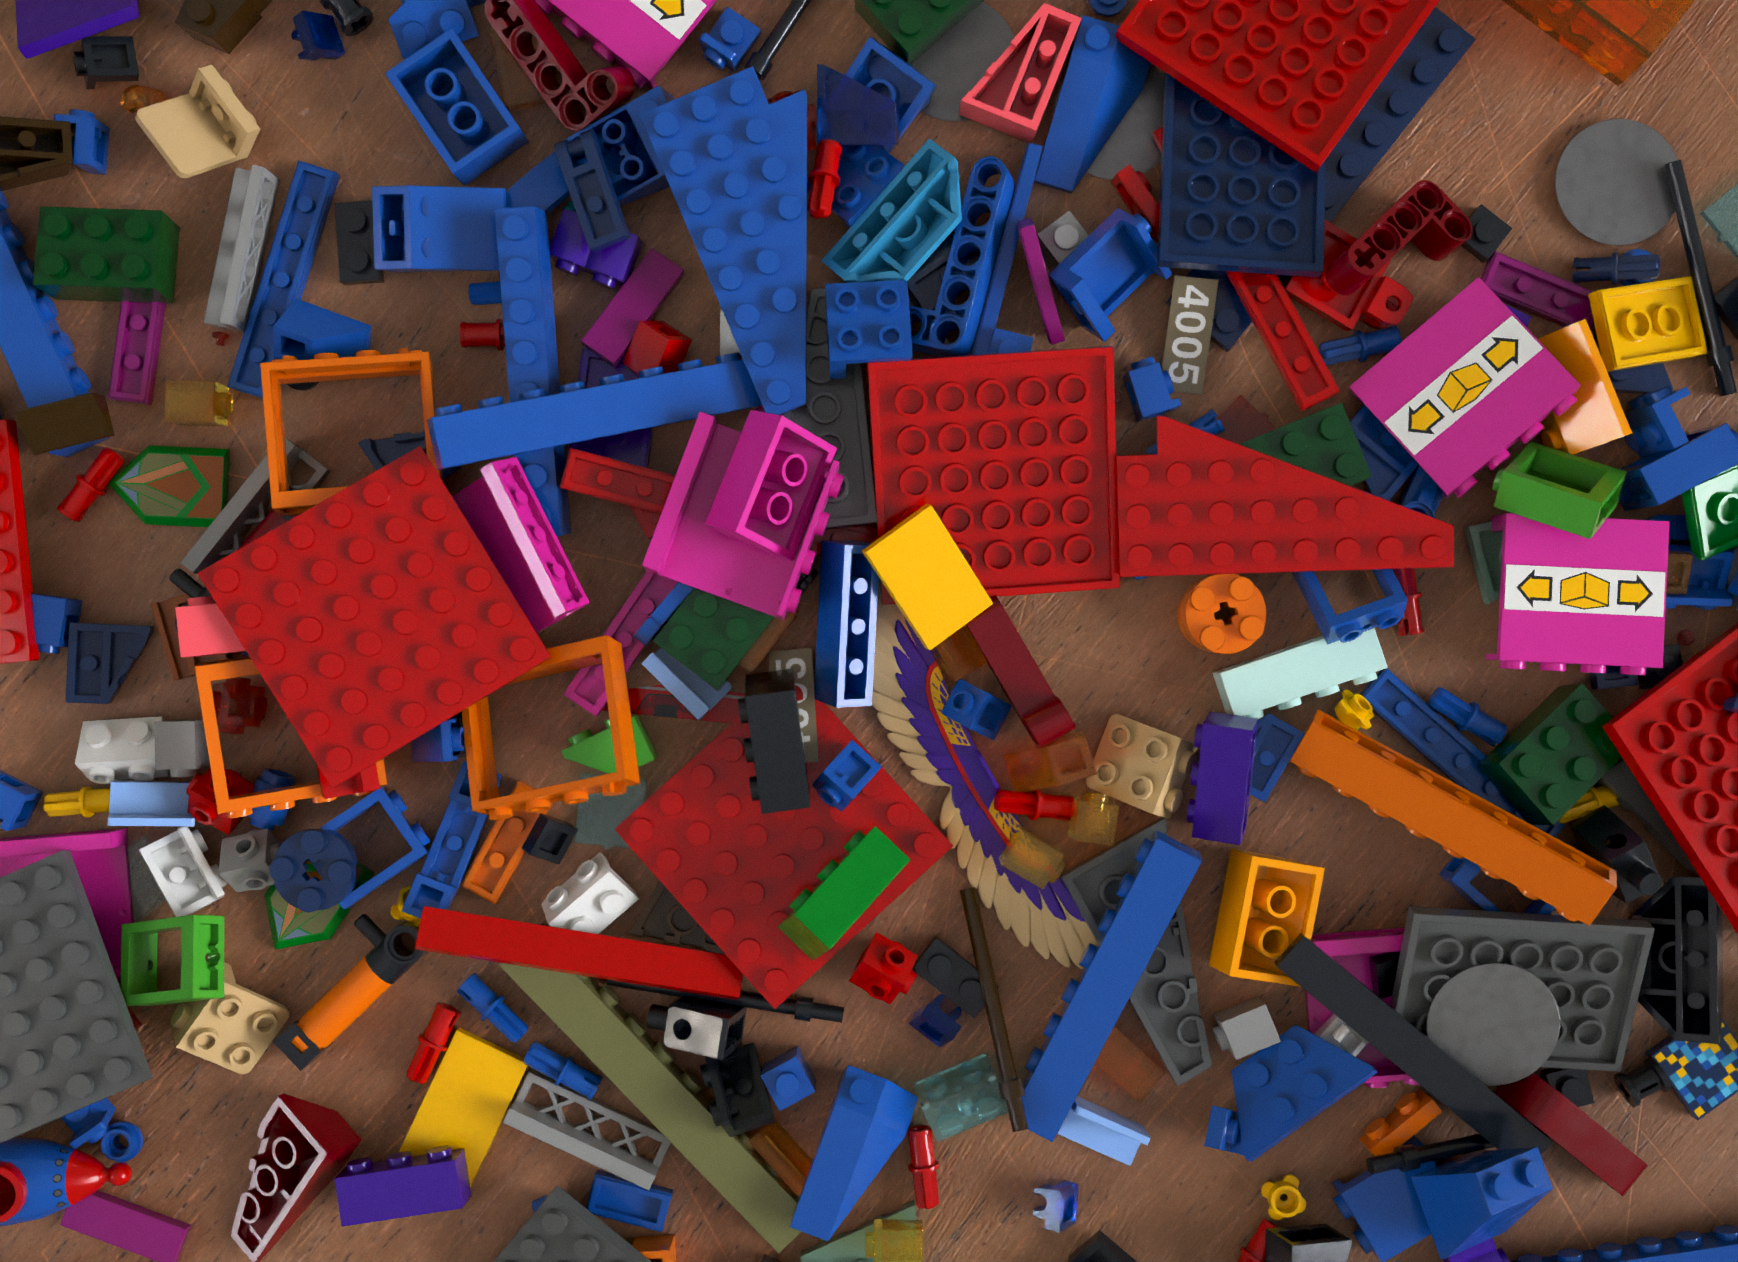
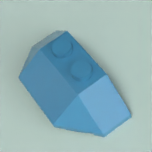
(902, 222)

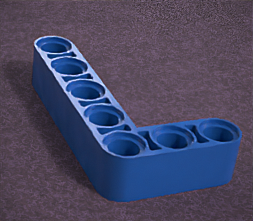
(959, 277)

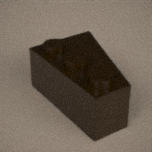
(220, 22)
(33, 151)

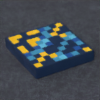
(1700, 1072)

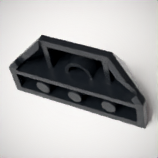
(1685, 961)

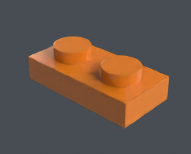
(1408, 1118)

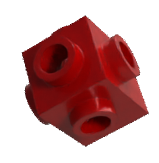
(202, 799)
(884, 969)

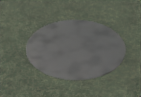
(962, 59)
(1133, 138)
(1616, 182)
(1495, 1022)

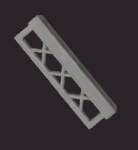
(241, 248)
(243, 507)
(581, 1142)

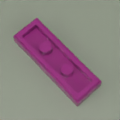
(1040, 281)
(1537, 291)
(635, 301)
(136, 352)
(127, 1226)

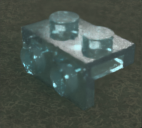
(961, 1097)

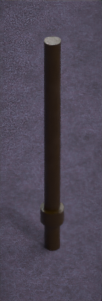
(1011, 1087)

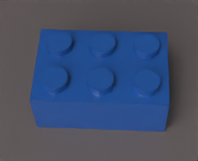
(457, 107)

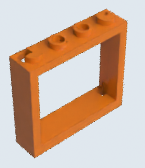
(331, 368)
(480, 746)
(242, 804)

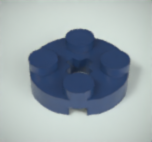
(291, 875)

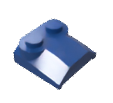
(894, 78)

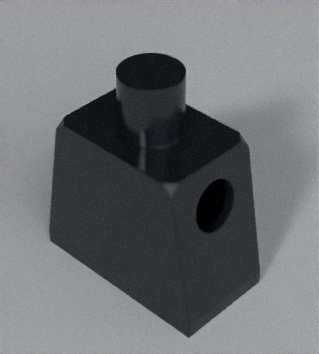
(1625, 854)
(699, 1026)
(1306, 1244)

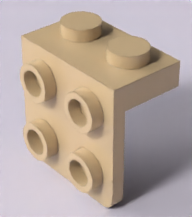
(200, 127)
(1142, 766)
(231, 1028)

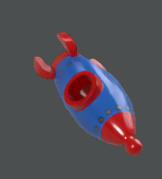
(48, 1177)

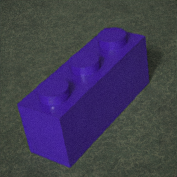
(1222, 777)
(402, 1186)

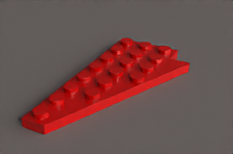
(1237, 510)

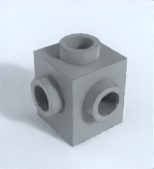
(247, 860)

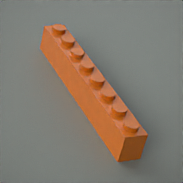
(1455, 819)

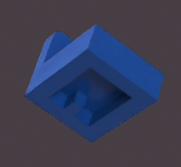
(729, 40)
(89, 142)
(976, 709)
(846, 776)
(89, 1122)
(1224, 1131)

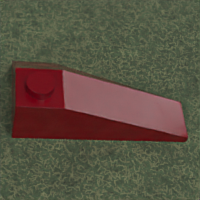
(295, 1161)

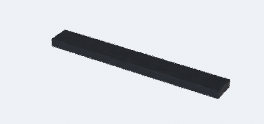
(1408, 1047)

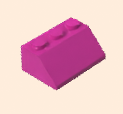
(771, 484)

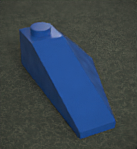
(1093, 99)
(857, 1140)

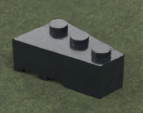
(774, 741)

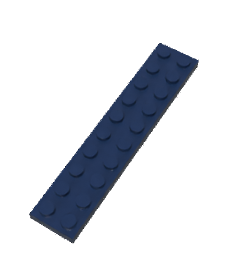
(1378, 125)

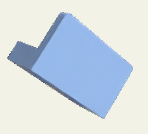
(684, 684)
(149, 803)
(1104, 1131)

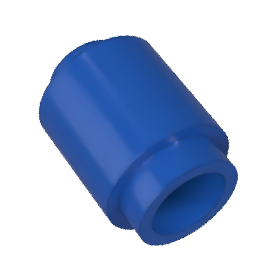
(262, 816)

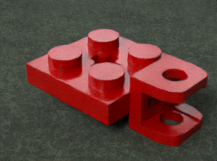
(1375, 303)

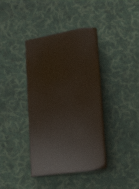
(65, 422)

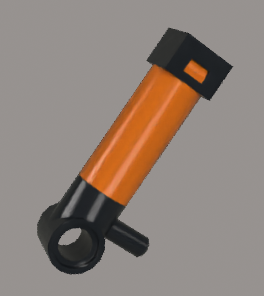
(351, 994)

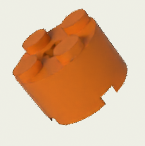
(1244, 619)

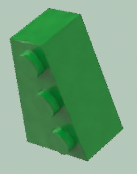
(843, 892)

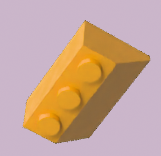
(1597, 413)
(1262, 913)

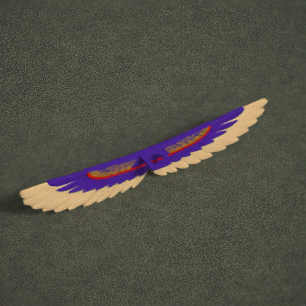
(941, 751)

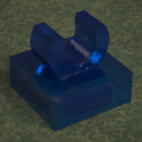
(317, 36)
(935, 1023)
(1060, 1206)

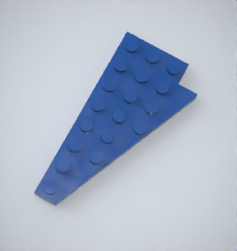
(744, 201)

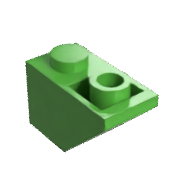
(598, 751)

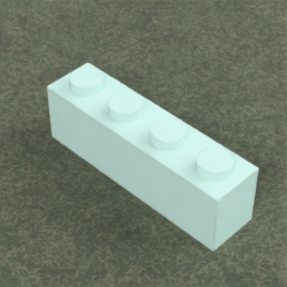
(1296, 672)

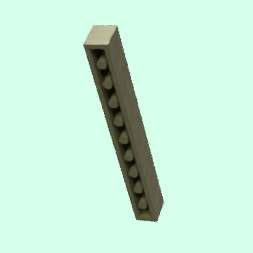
(664, 1095)

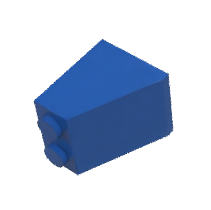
(1480, 1195)

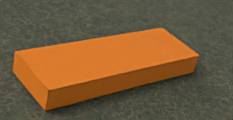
(501, 852)

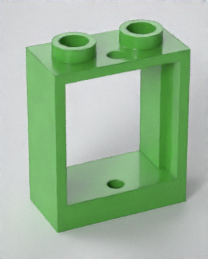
(1558, 489)
(198, 977)

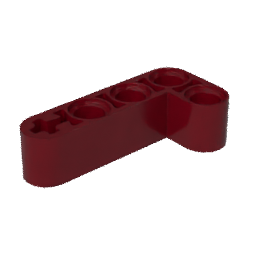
(516, 24)
(1419, 216)
(1019, 675)
(1574, 1131)

